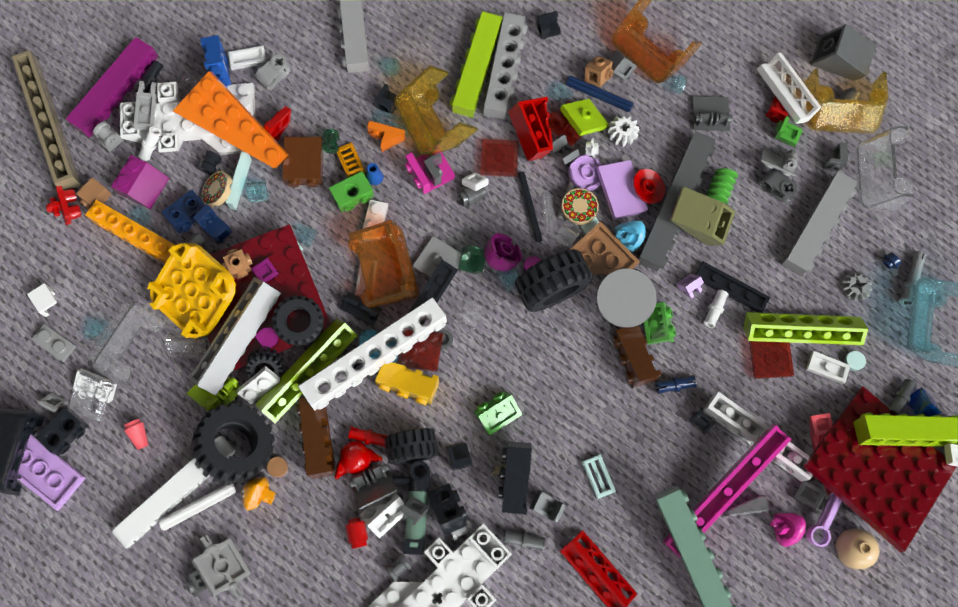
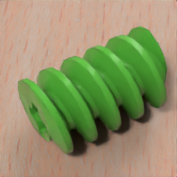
(722, 184)

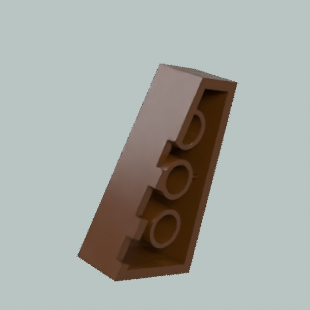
(316, 440)

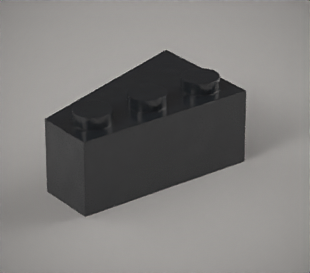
(515, 477)

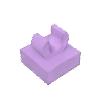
(690, 283)

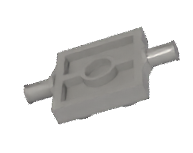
(221, 567)

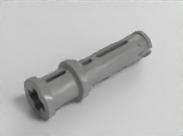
(913, 276)

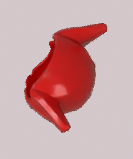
(355, 459)

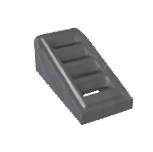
(754, 505)

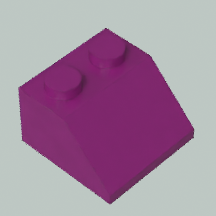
(140, 182)

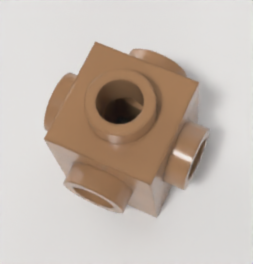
(598, 71)
(242, 268)

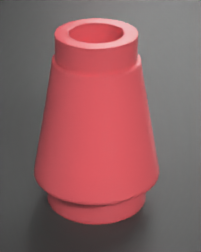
(136, 432)

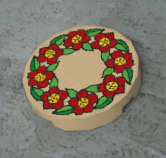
(216, 189)
(579, 206)

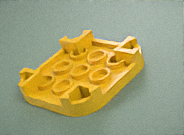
(192, 290)

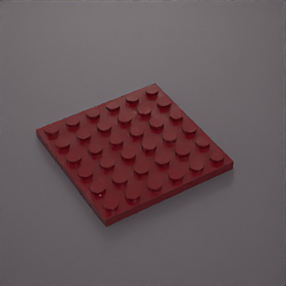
(293, 279)
(880, 483)

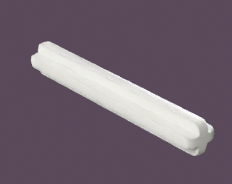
(196, 506)

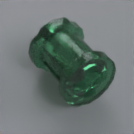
(330, 141)

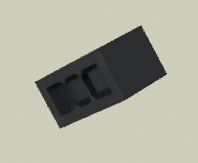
(59, 427)
(445, 509)

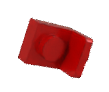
(776, 111)

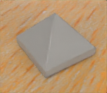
(52, 402)

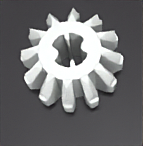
(616, 127)

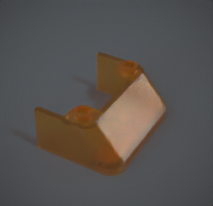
(641, 51)

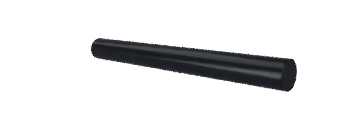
(530, 207)

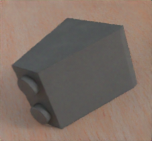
(844, 53)

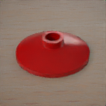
(649, 186)

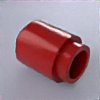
(356, 533)

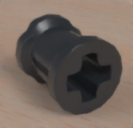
(702, 421)

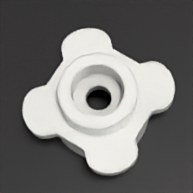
(592, 148)

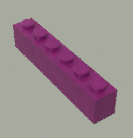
(112, 87)

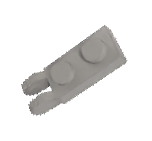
(145, 107)

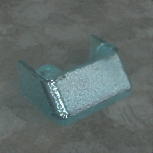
(926, 296)

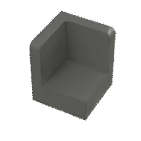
(622, 65)

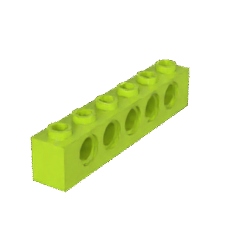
(805, 328)

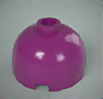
(501, 253)

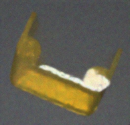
(847, 115)
(420, 119)

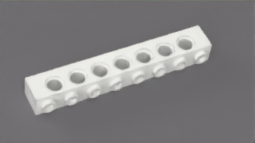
(378, 343)

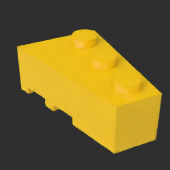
(407, 383)

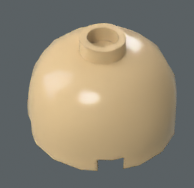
(857, 548)

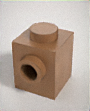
(91, 192)

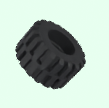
(290, 305)
(411, 446)

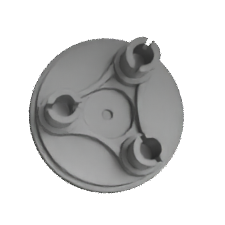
(626, 297)

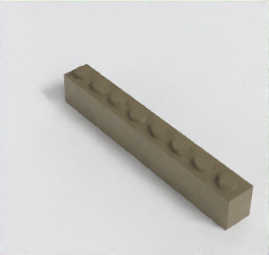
(46, 121)

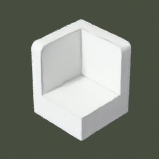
(42, 298)

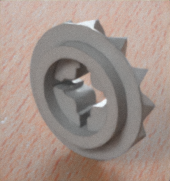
(853, 292)

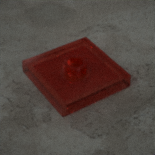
(499, 158)
(423, 354)
(771, 359)

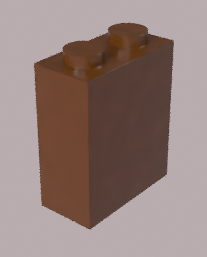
(303, 161)

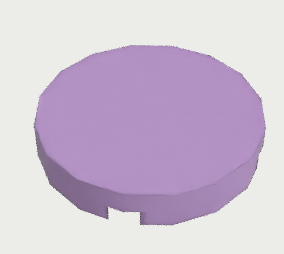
(583, 172)

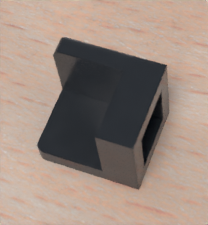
(548, 25)
(386, 100)
(459, 456)

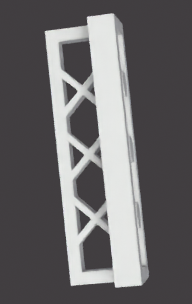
(787, 96)

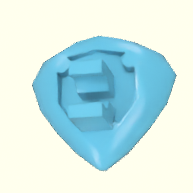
(631, 234)

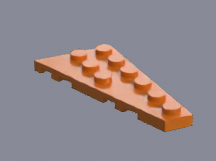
(223, 115)

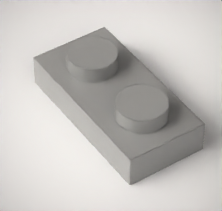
(54, 342)

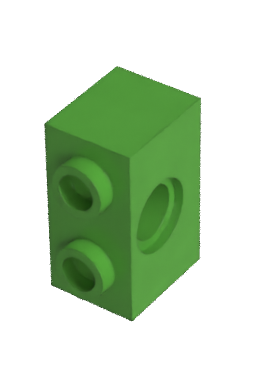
(354, 183)

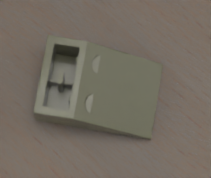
(702, 217)

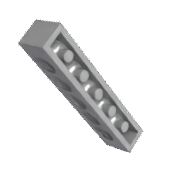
(511, 25)

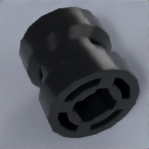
(209, 162)

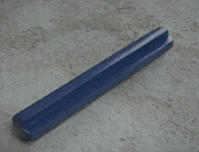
(599, 93)

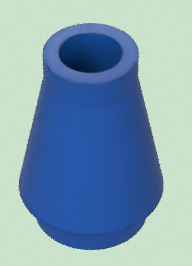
(374, 174)

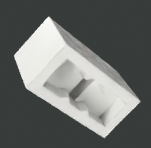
(383, 514)

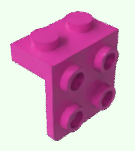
(421, 178)

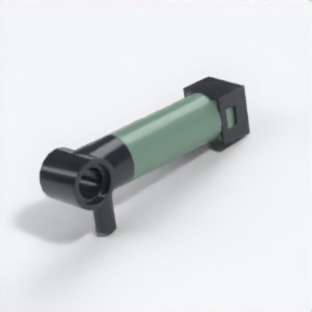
(418, 487)

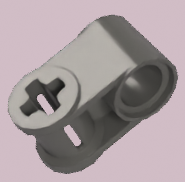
(776, 184)

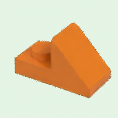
(390, 135)

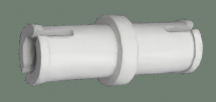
(149, 143)
(716, 308)

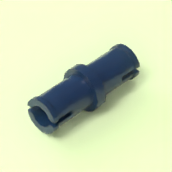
(675, 384)

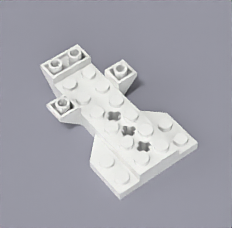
(175, 127)
(457, 575)

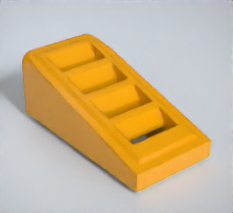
(343, 162)

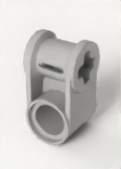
(273, 73)
(107, 136)

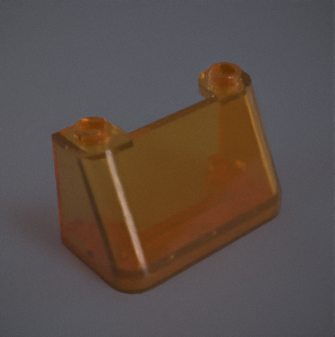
(384, 264)

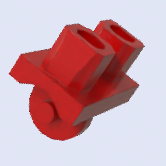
(64, 197)

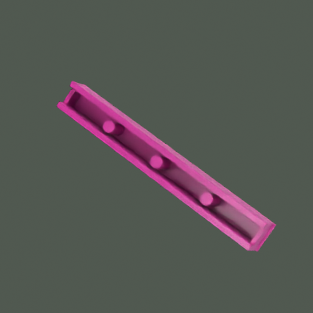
(736, 480)

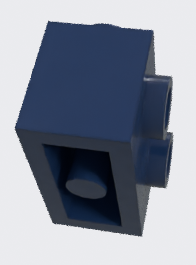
(182, 211)

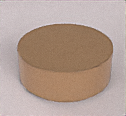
(277, 467)

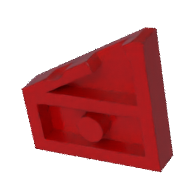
(278, 123)

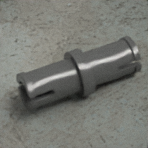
(902, 396)
(524, 540)

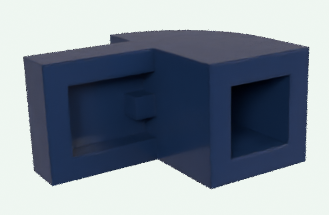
(212, 224)

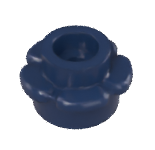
(891, 261)

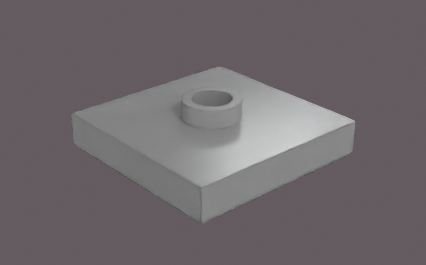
(432, 256)

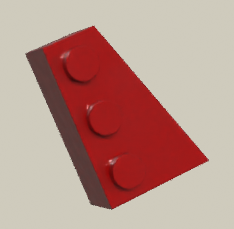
(532, 127)

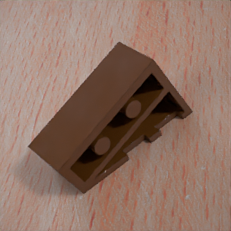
(635, 356)

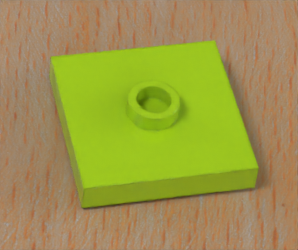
(584, 117)

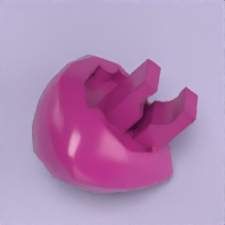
(788, 528)

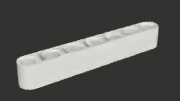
(165, 499)

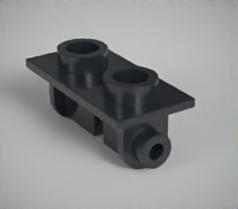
(353, 305)

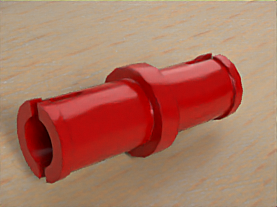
(367, 436)

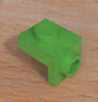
(787, 132)

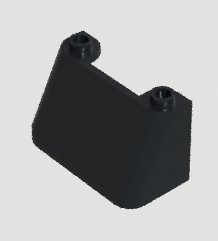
(14, 436)

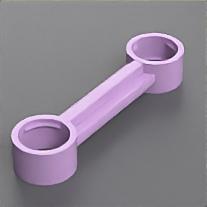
(824, 521)

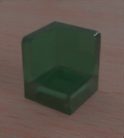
(472, 260)

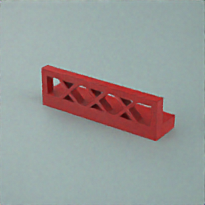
(596, 574)

